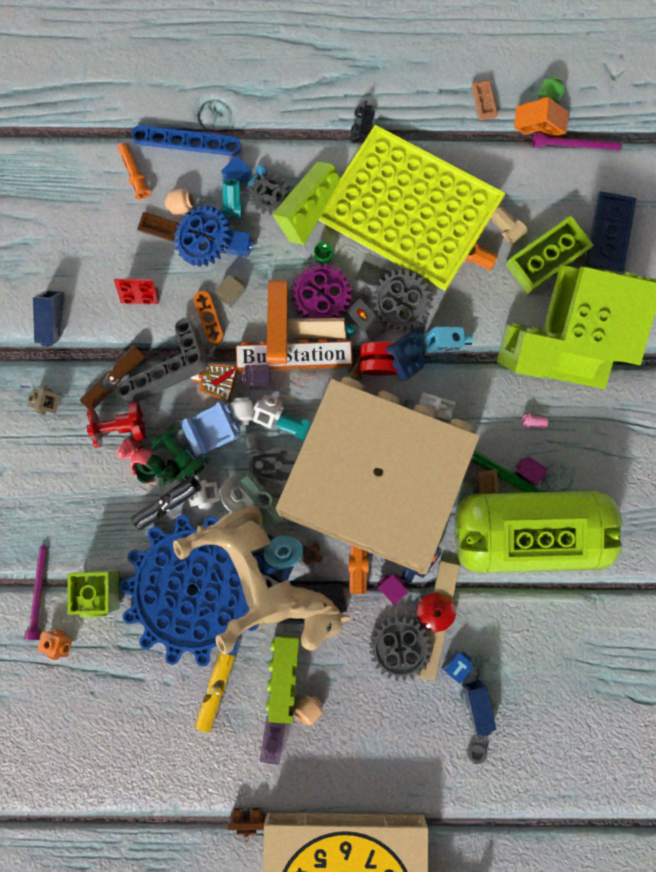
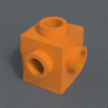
(59, 644)

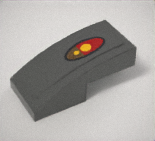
(366, 320)

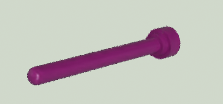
(540, 140)
(32, 631)

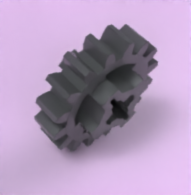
(262, 197)

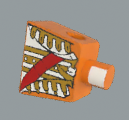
(217, 381)

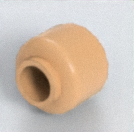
(179, 201)
(308, 710)

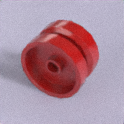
(376, 360)

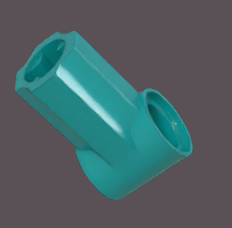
(231, 199)
(294, 426)

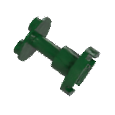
(184, 459)

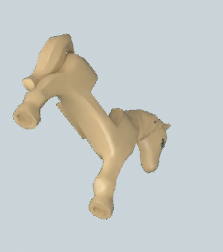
(240, 536)

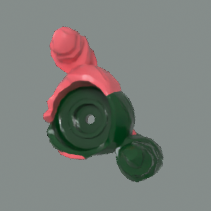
(146, 465)

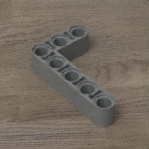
(171, 371)

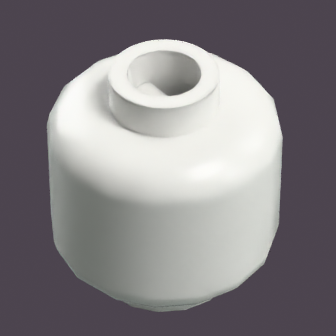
(242, 410)

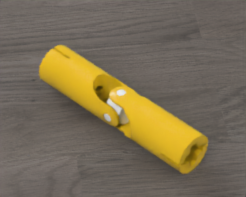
(212, 699)

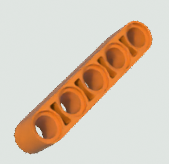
(277, 321)

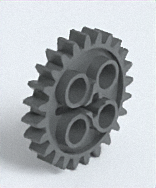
(409, 284)
(383, 650)

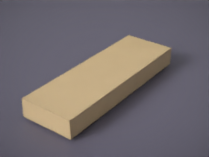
(317, 328)

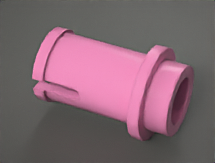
(534, 421)

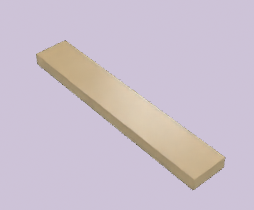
(444, 584)

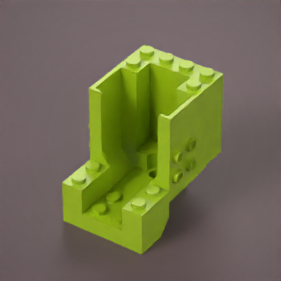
(588, 326)

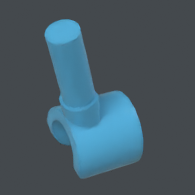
(261, 170)

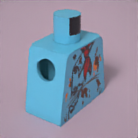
(446, 339)

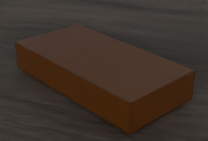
(158, 226)

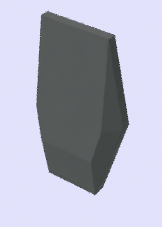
(273, 464)

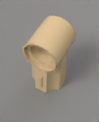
(511, 229)

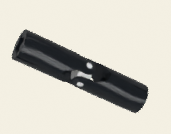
(164, 504)

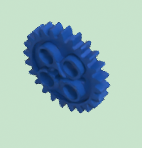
(196, 252)

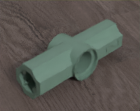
(254, 490)

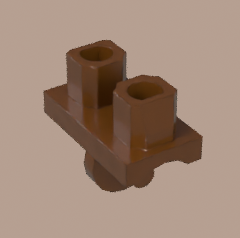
(246, 825)

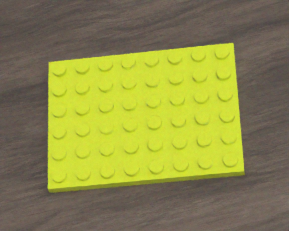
(411, 207)

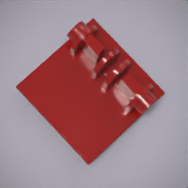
(136, 291)

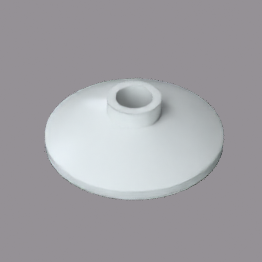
(227, 494)

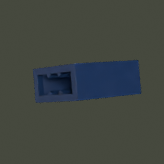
(47, 317)
(479, 707)

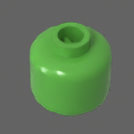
(552, 88)

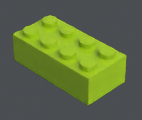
(545, 255)

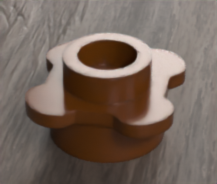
(316, 556)

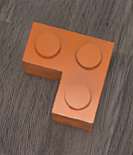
(542, 116)

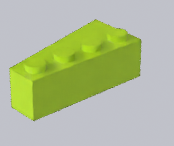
(306, 202)
(283, 679)

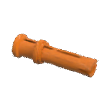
(136, 178)

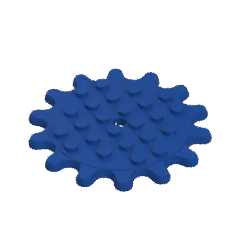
(163, 599)

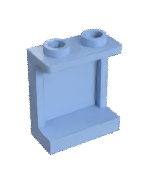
(211, 429)

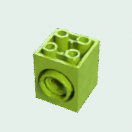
(93, 592)

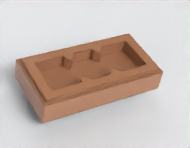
(484, 100)
(487, 482)

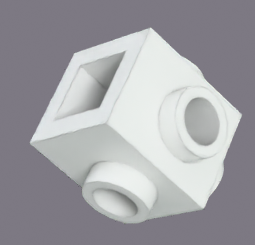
(267, 411)
(207, 495)

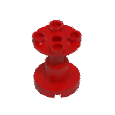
(122, 423)

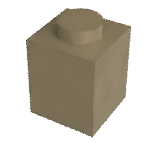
(230, 290)

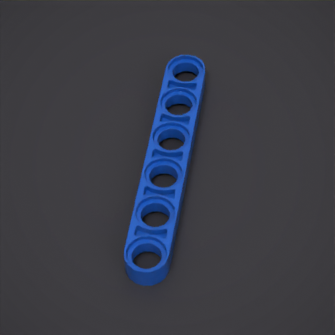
(186, 144)

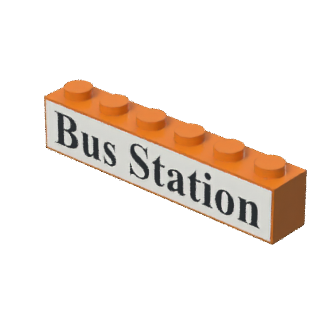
(299, 355)

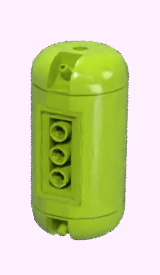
(538, 531)

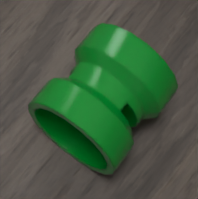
(325, 250)

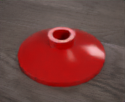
(426, 609)

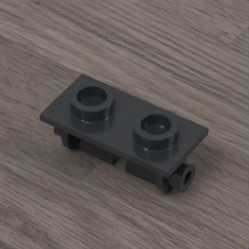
(364, 114)

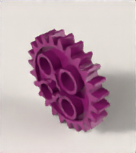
(332, 280)

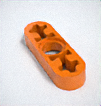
(199, 306)

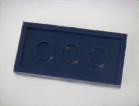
(611, 231)

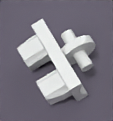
(441, 406)

